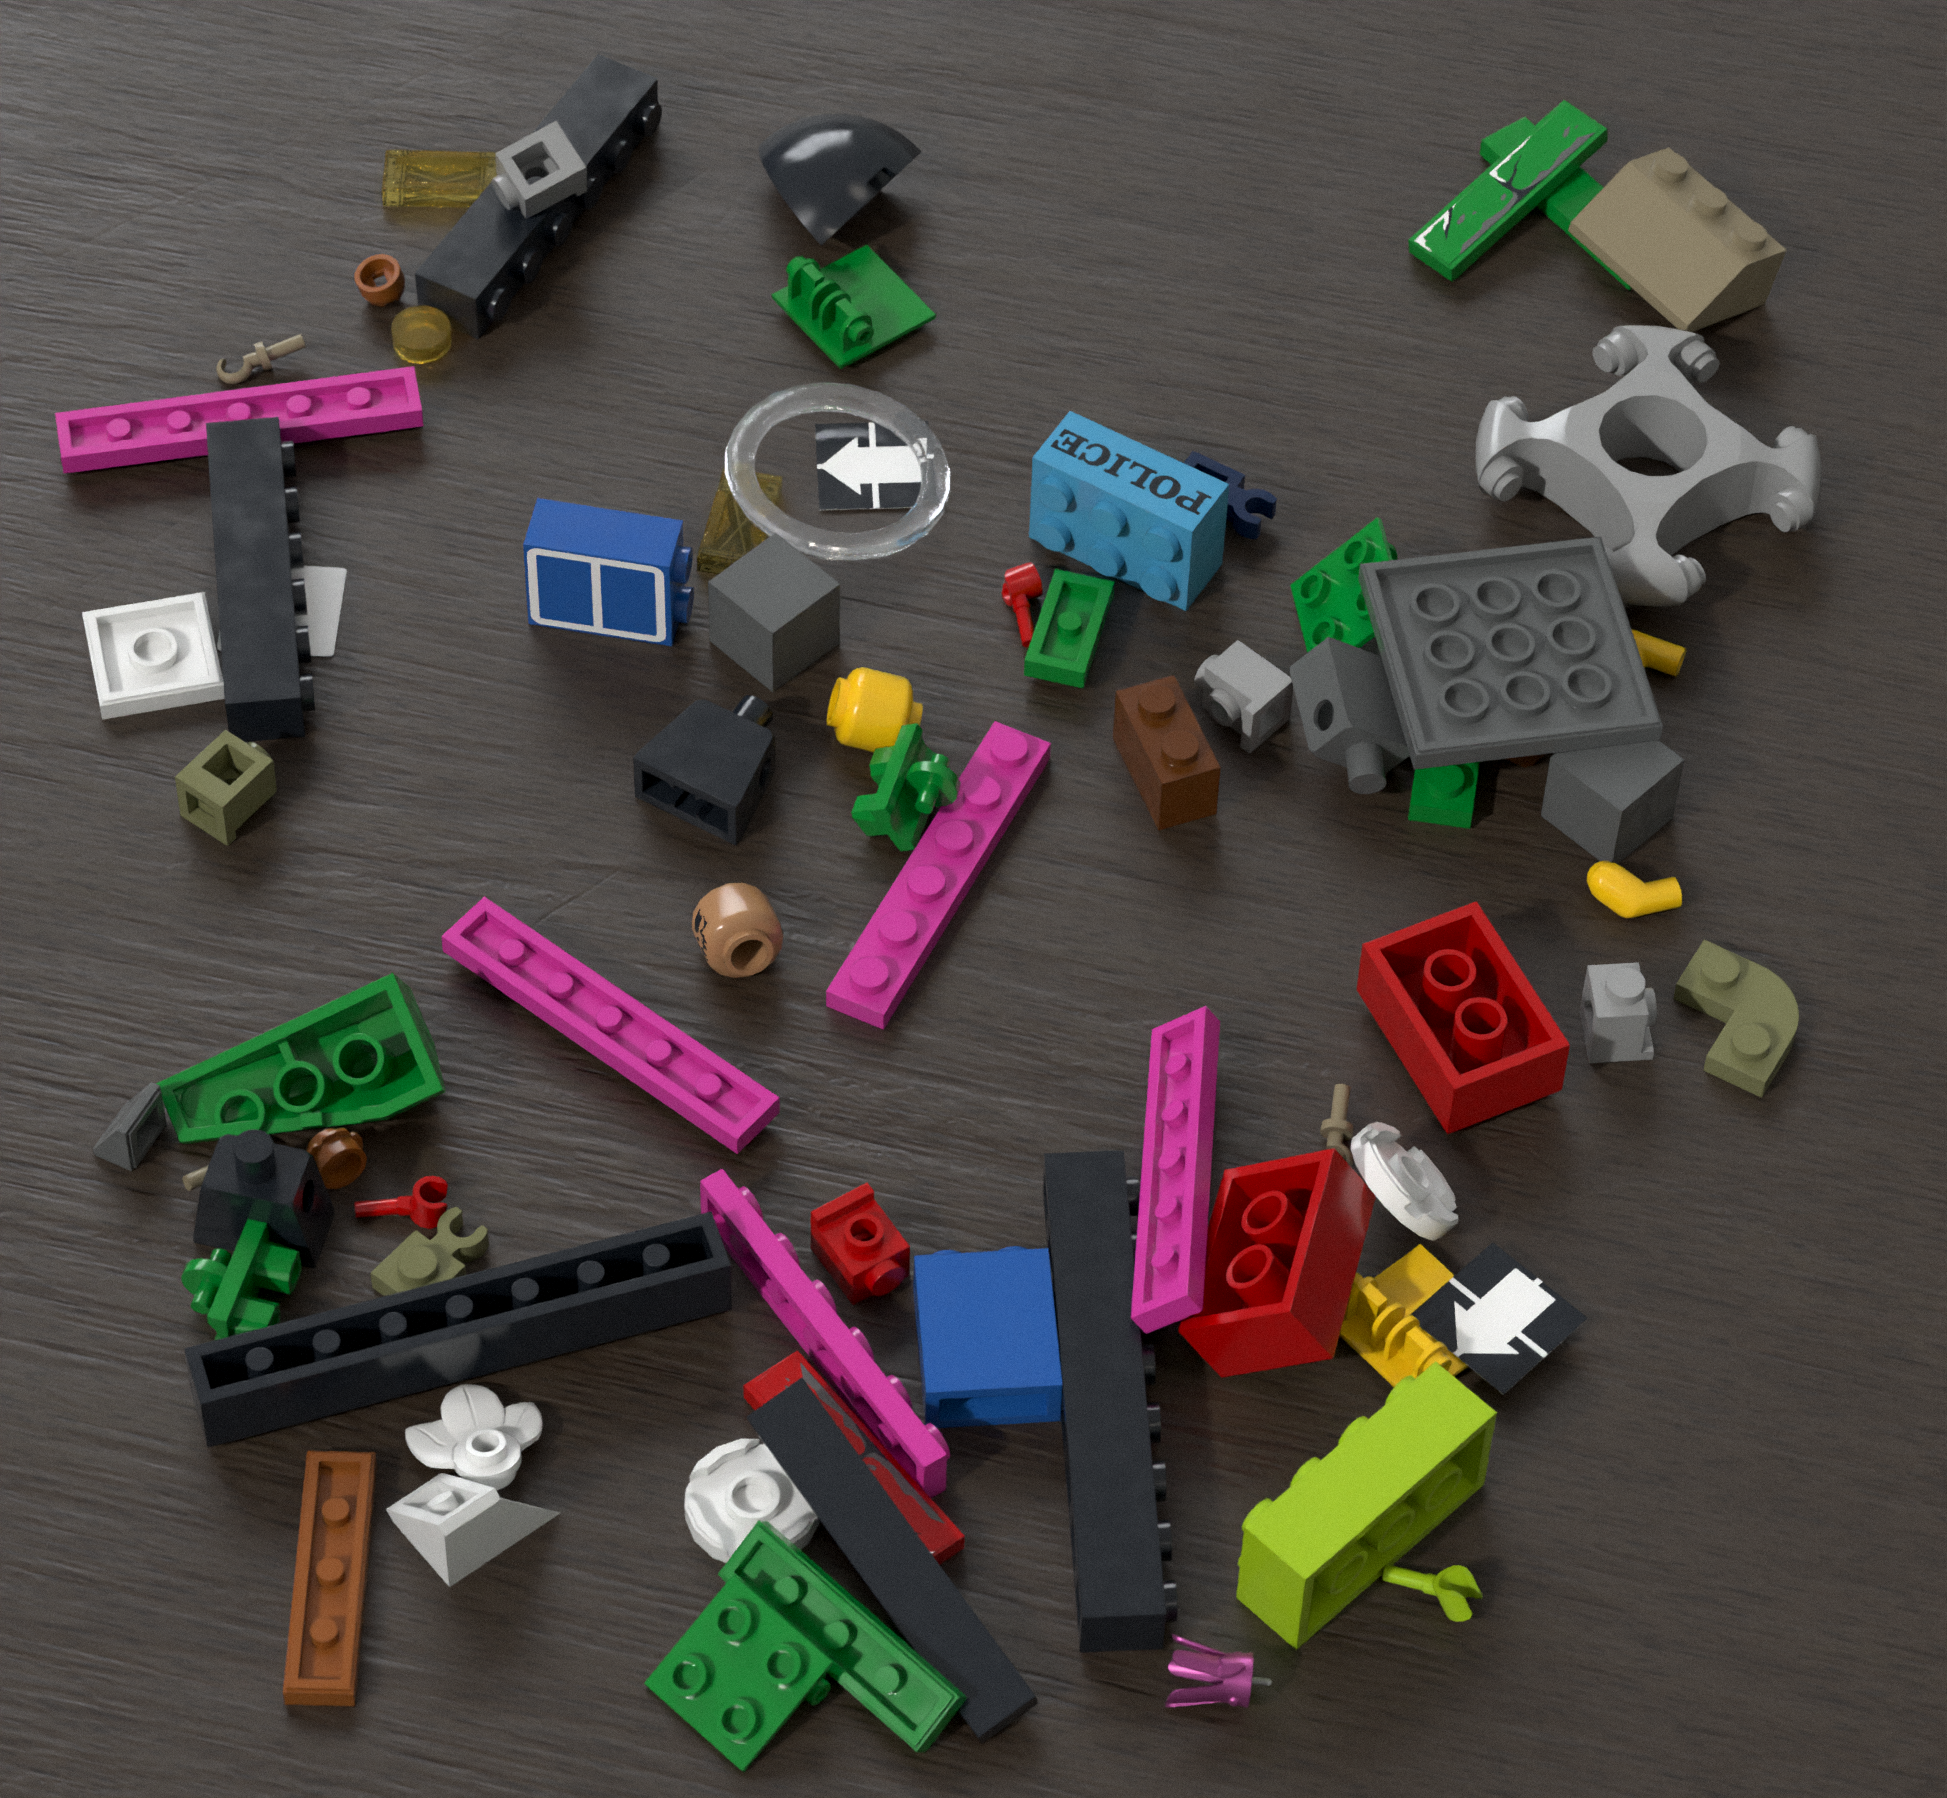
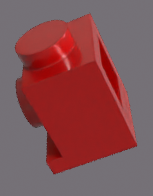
(859, 1245)

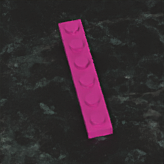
(178, 425)
(938, 876)
(611, 1025)
(1176, 1171)
(812, 1319)

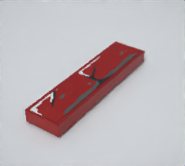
(920, 1511)

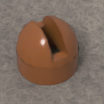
(374, 268)

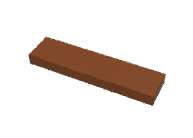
(330, 1579)

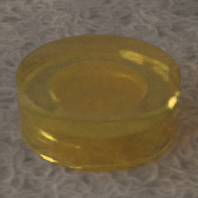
(421, 334)

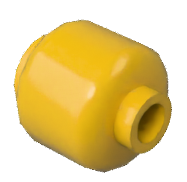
(871, 708)

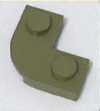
(1757, 1014)

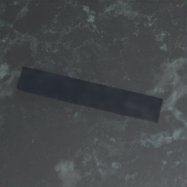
(891, 1558)

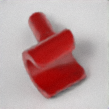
(1021, 585)
(417, 1206)

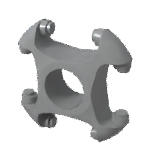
(1660, 418)

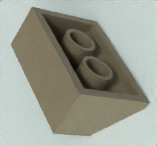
(1679, 242)

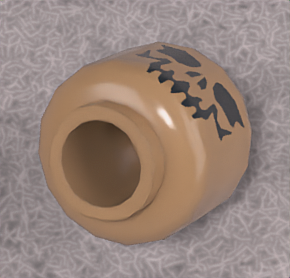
(737, 930)

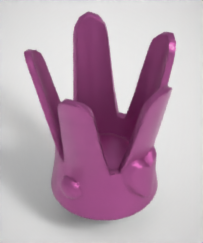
(1227, 1671)

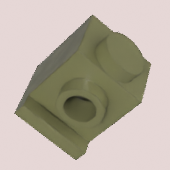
(225, 785)

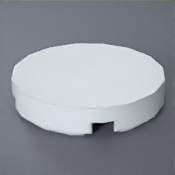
(1404, 1181)
(735, 1490)

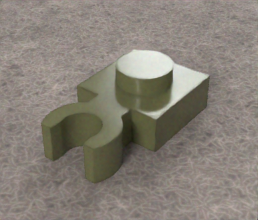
(427, 1261)

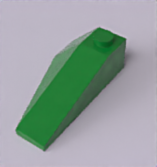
(326, 1068)

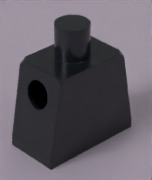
(710, 766)
(264, 1184)

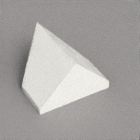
(463, 1524)

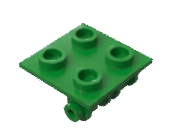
(851, 304)
(1330, 593)
(740, 1673)

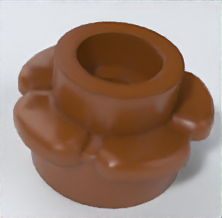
(338, 1156)

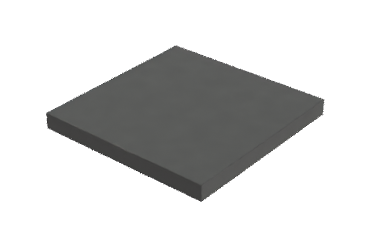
(1509, 653)

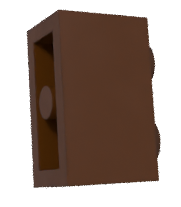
(1166, 752)

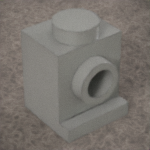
(540, 154)
(1245, 693)
(1617, 1013)

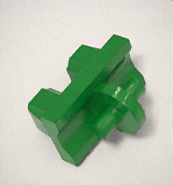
(910, 785)
(229, 1285)

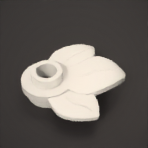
(477, 1436)

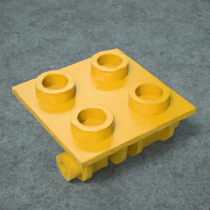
(1380, 1323)

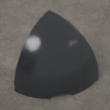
(833, 166)

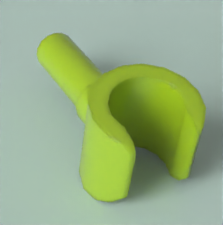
(1449, 1586)

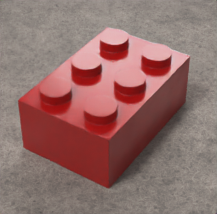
(1462, 1017)
(1280, 1263)

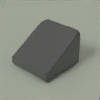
(133, 1129)

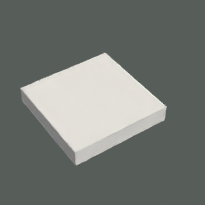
(153, 655)

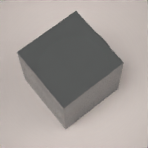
(774, 612)
(1612, 795)

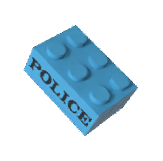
(1128, 510)

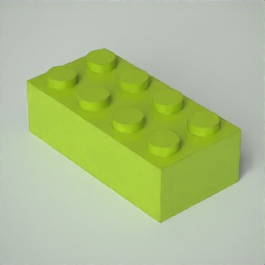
(1364, 1503)

